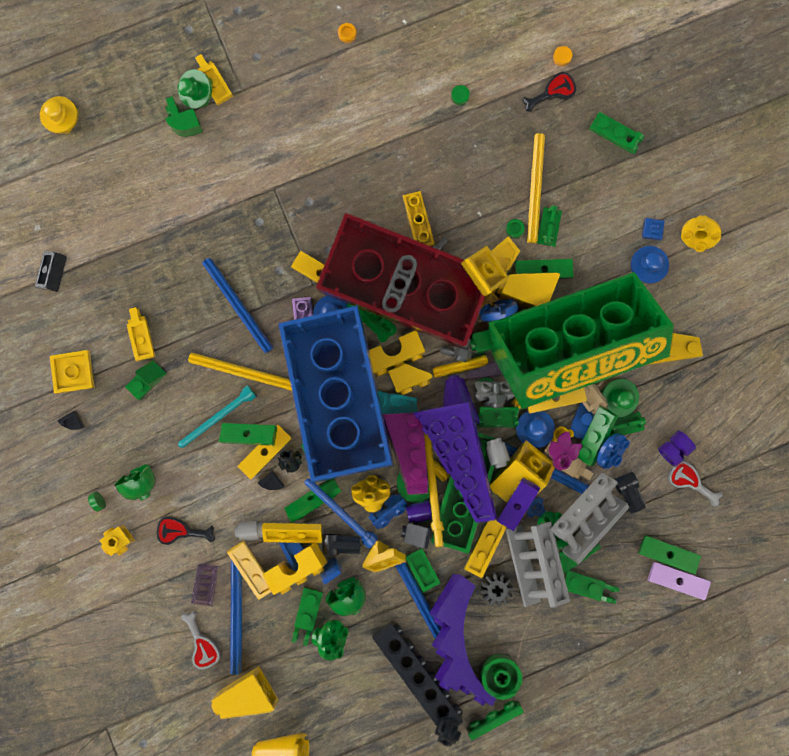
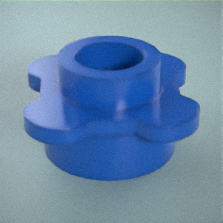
(531, 512)

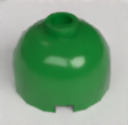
(137, 484)
(348, 598)

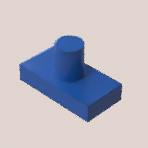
(581, 422)

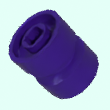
(675, 450)

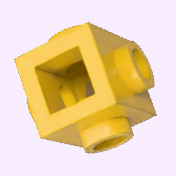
(116, 540)

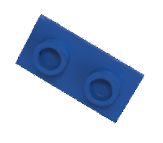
(396, 507)

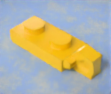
(220, 90)
(140, 336)

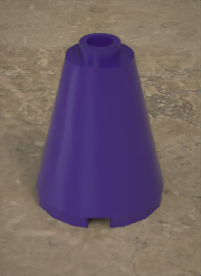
(457, 392)

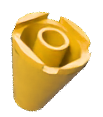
(283, 746)

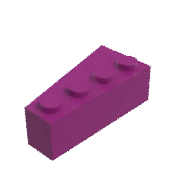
(408, 445)

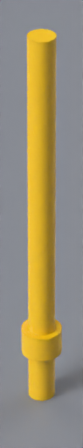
(436, 525)

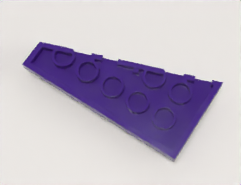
(459, 449)

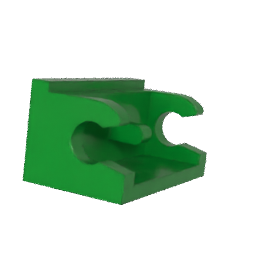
(498, 417)

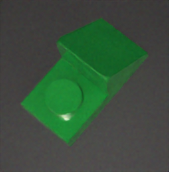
(145, 380)

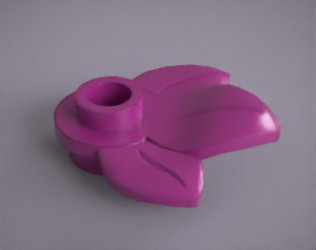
(564, 451)

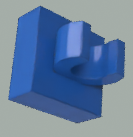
(653, 229)

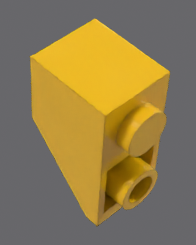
(407, 377)

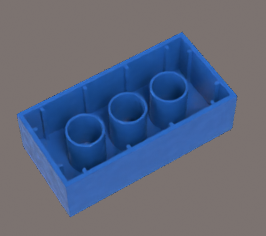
(335, 394)

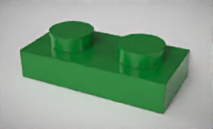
(422, 570)

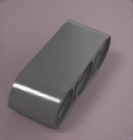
(406, 277)

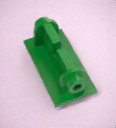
(549, 226)
(628, 424)

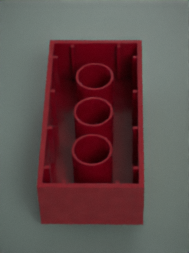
(440, 296)

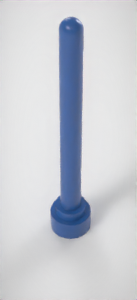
(368, 538)

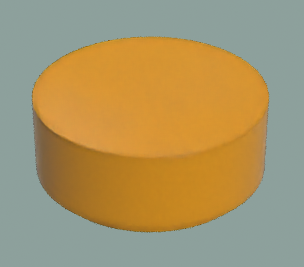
(347, 32)
(562, 56)

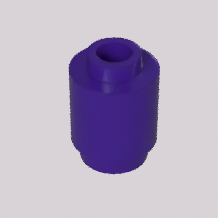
(419, 512)

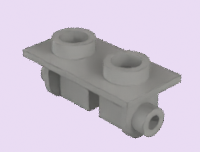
(485, 389)

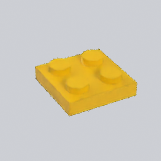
(71, 372)

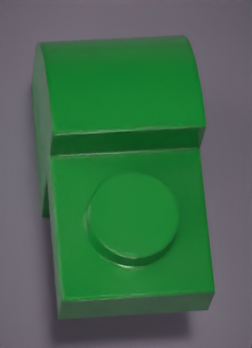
(183, 123)

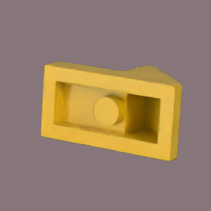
(382, 557)

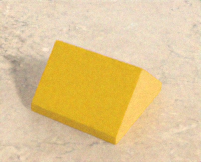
(485, 271)

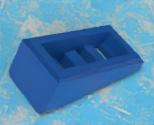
(331, 570)

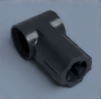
(628, 488)
(334, 544)

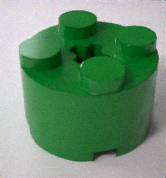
(512, 677)

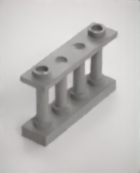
(597, 526)
(549, 561)

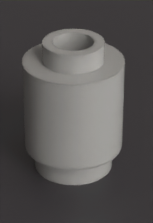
(497, 453)
(249, 530)

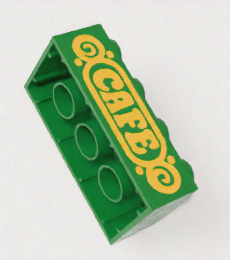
(580, 339)

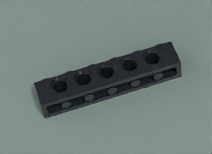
(406, 672)

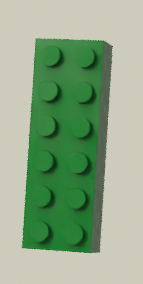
(456, 518)

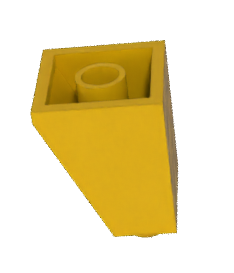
(529, 289)
(524, 463)
(245, 696)

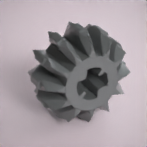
(491, 594)

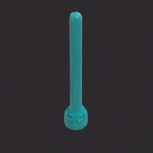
(246, 395)

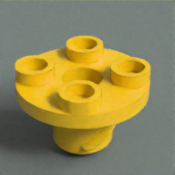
(59, 115)
(701, 233)
(371, 493)

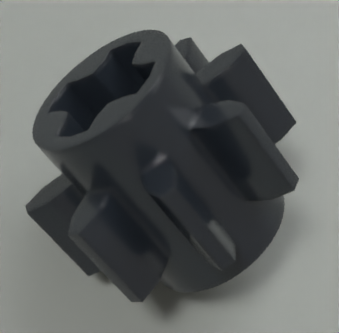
(289, 460)
(447, 733)

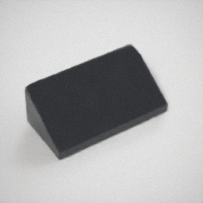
(50, 271)

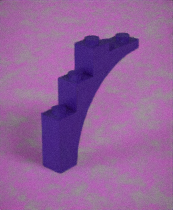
(450, 615)

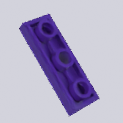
(518, 504)

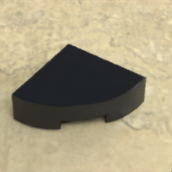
(71, 421)
(271, 482)

